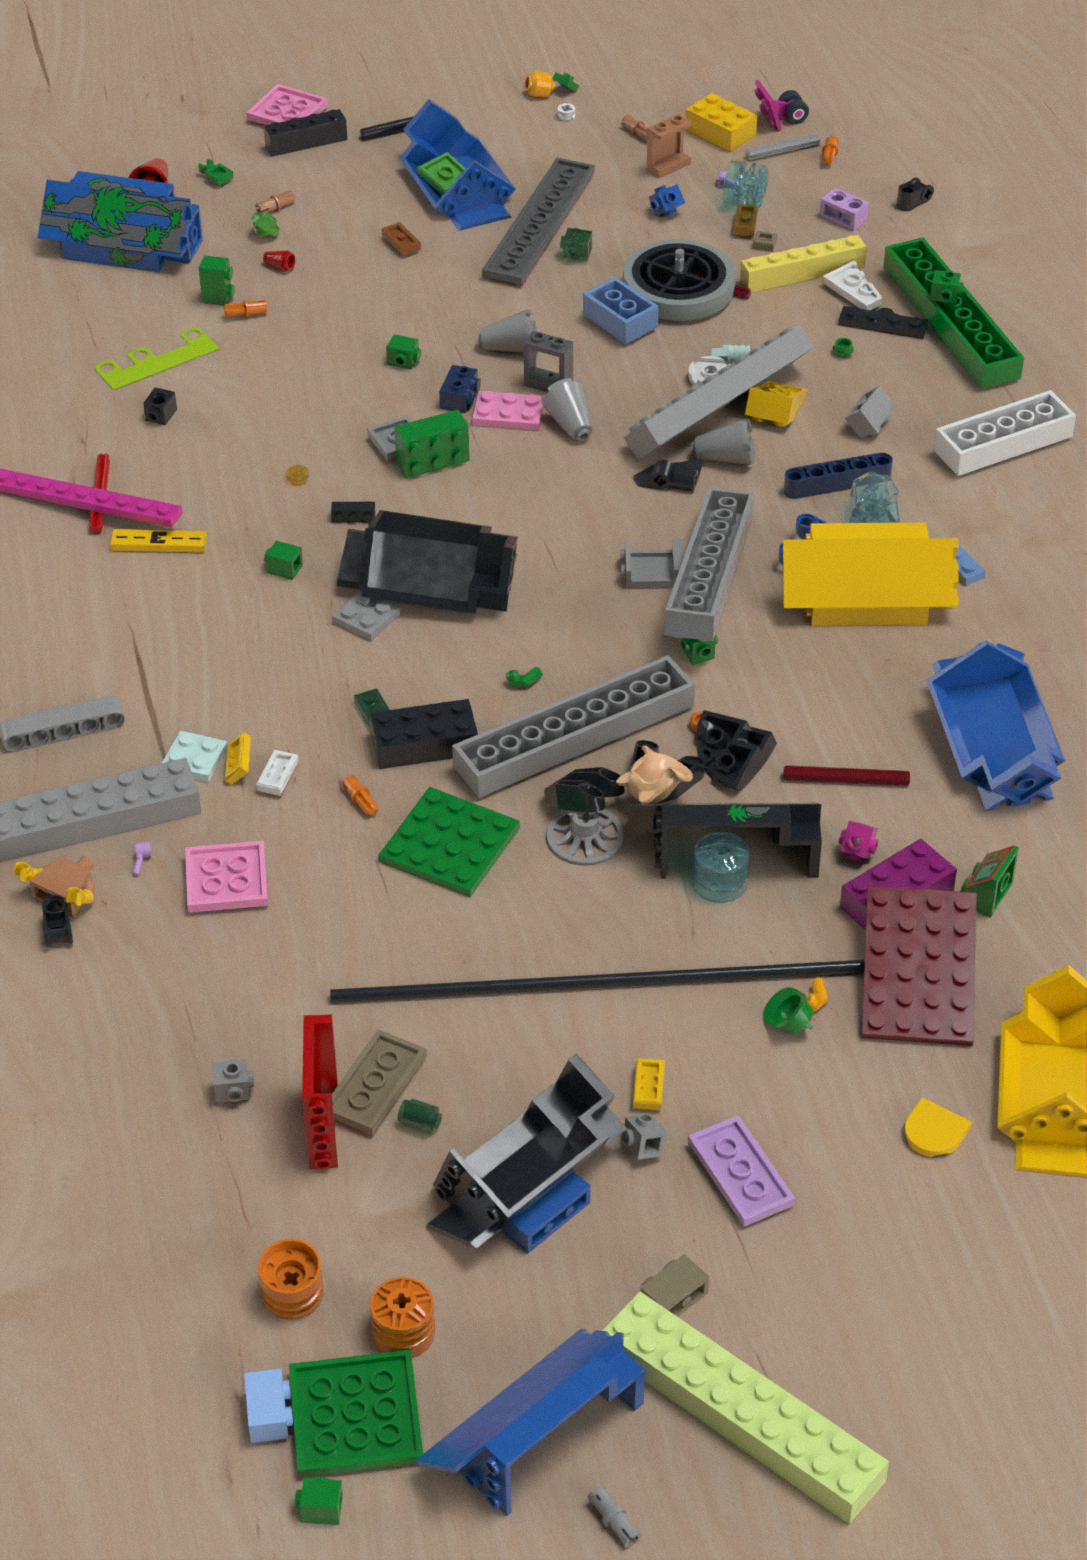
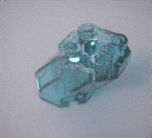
(873, 499)

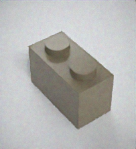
(677, 1285)

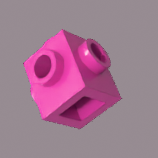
(867, 836)

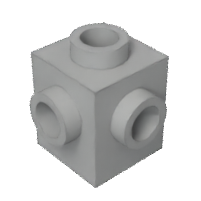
(232, 1081)
(644, 1136)

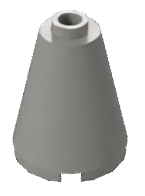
(508, 333)
(569, 408)
(727, 444)

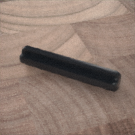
(384, 128)

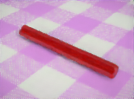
(100, 482)

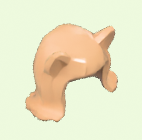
(654, 777)

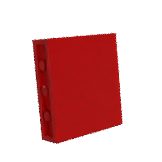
(318, 1084)

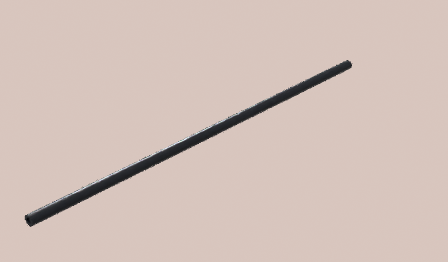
(596, 981)

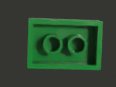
(432, 443)

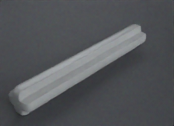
(782, 146)

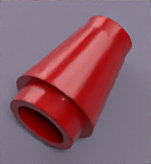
(282, 260)

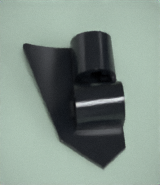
(666, 474)

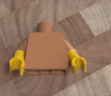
(60, 878)

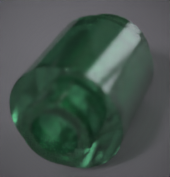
(419, 1115)

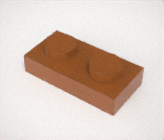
(401, 238)

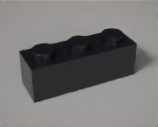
(353, 511)

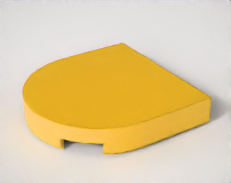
(934, 1129)

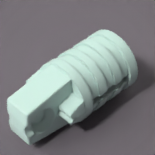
(730, 352)

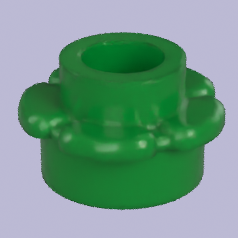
(843, 347)

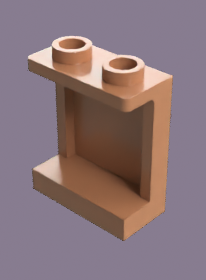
(666, 146)

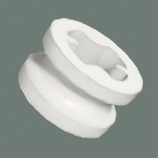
(566, 112)

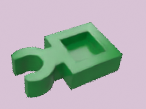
(217, 173)

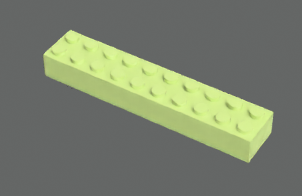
(750, 1409)

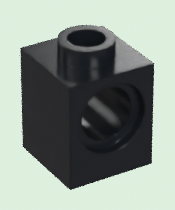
(160, 406)

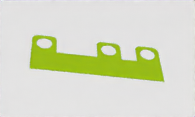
(155, 364)

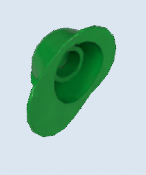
(788, 1011)

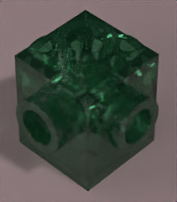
(576, 244)

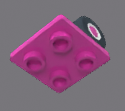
(788, 105)

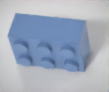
(620, 310)

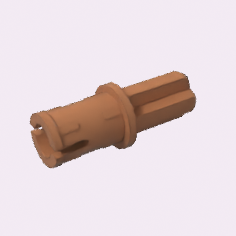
(636, 127)
(275, 202)

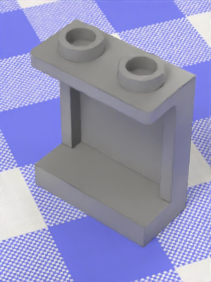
(651, 567)

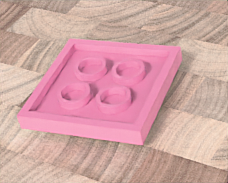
(284, 104)
(226, 876)

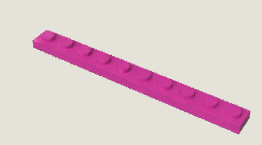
(89, 498)

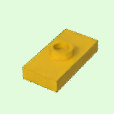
(237, 758)
(649, 1084)

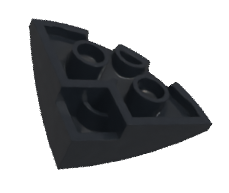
(732, 748)

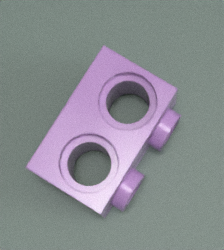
(844, 209)

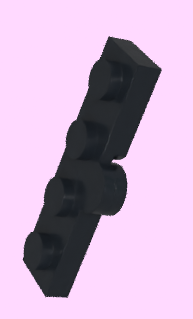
(883, 321)

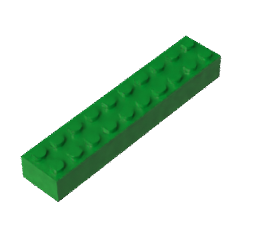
(961, 326)

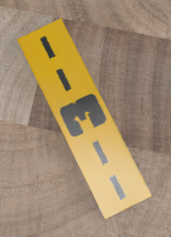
(158, 540)

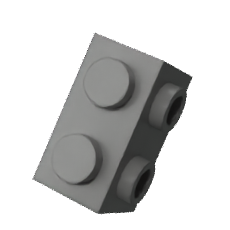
(870, 413)

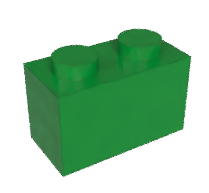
(216, 280)

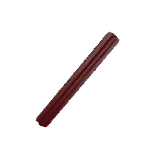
(846, 775)

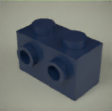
(459, 388)

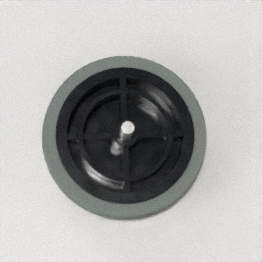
(666, 277)

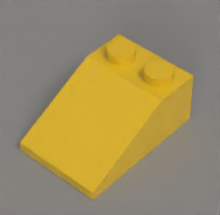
(775, 402)

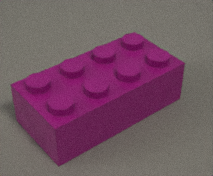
(912, 867)

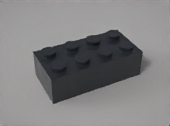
(420, 732)

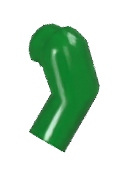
(526, 680)

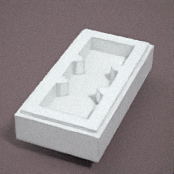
(277, 772)

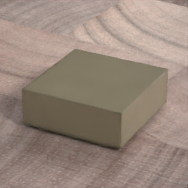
(764, 241)

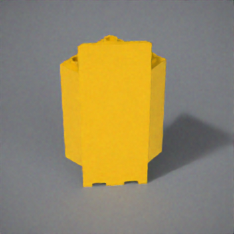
(870, 574)
(1046, 1076)

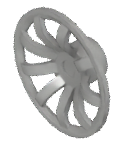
(585, 827)

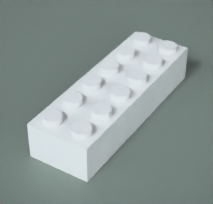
(1004, 432)

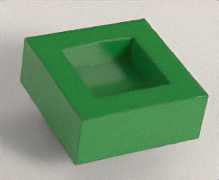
(566, 81)

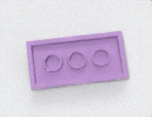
(741, 1170)

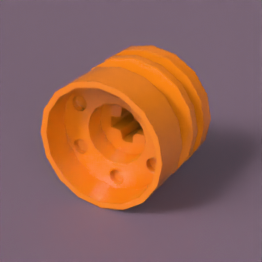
(291, 1278)
(402, 1316)

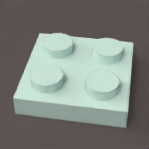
(201, 753)

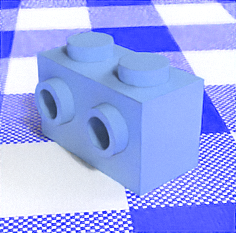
(266, 1405)

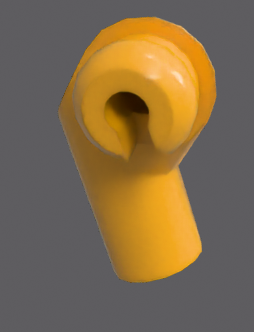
(819, 994)

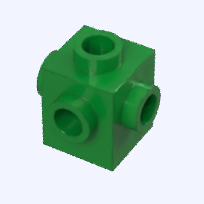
(946, 287)
(699, 651)

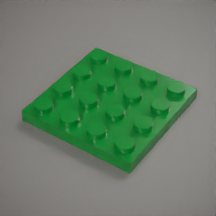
(449, 841)
(355, 1413)

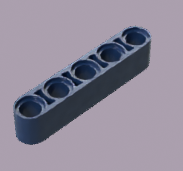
(833, 475)

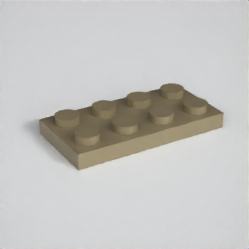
(376, 1081)

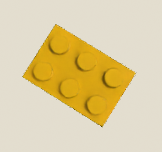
(721, 122)

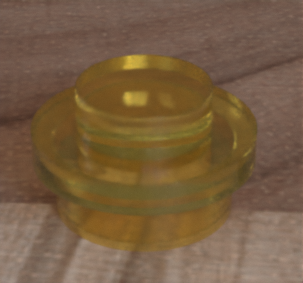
(297, 474)

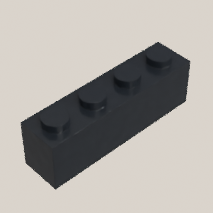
(305, 132)

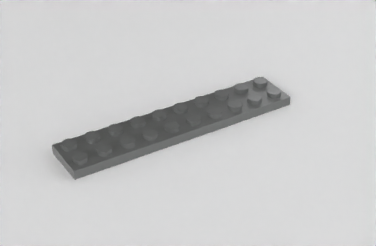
(538, 221)

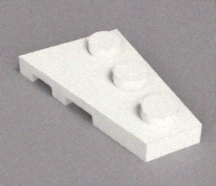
(853, 286)

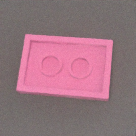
(508, 410)

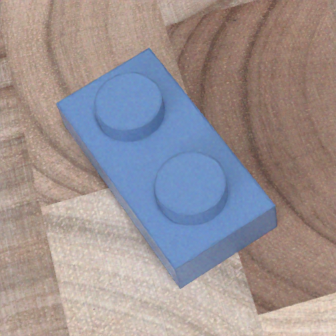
(968, 569)

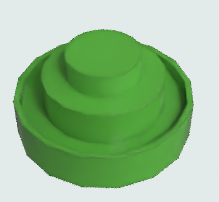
(265, 224)

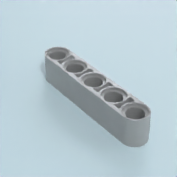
(61, 723)

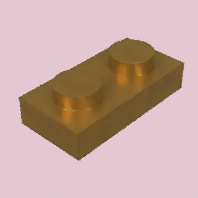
(745, 220)

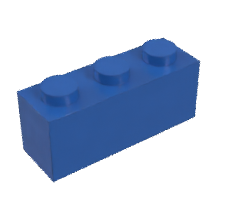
(549, 1213)

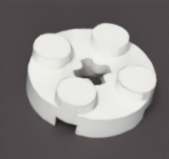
(703, 368)

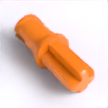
(830, 149)
(245, 308)
(360, 795)

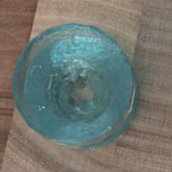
(749, 185)
(721, 867)

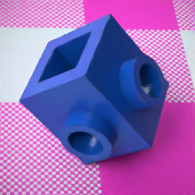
(666, 200)

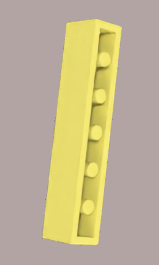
(801, 263)

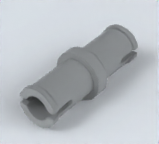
(614, 1516)

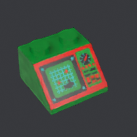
(992, 879)

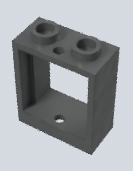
(541, 378)

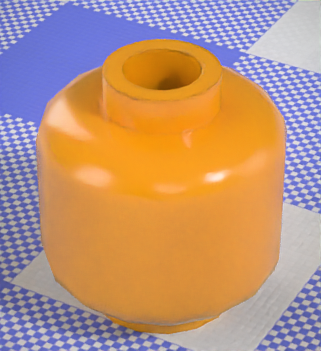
(539, 84)

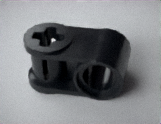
(913, 194)
(56, 921)

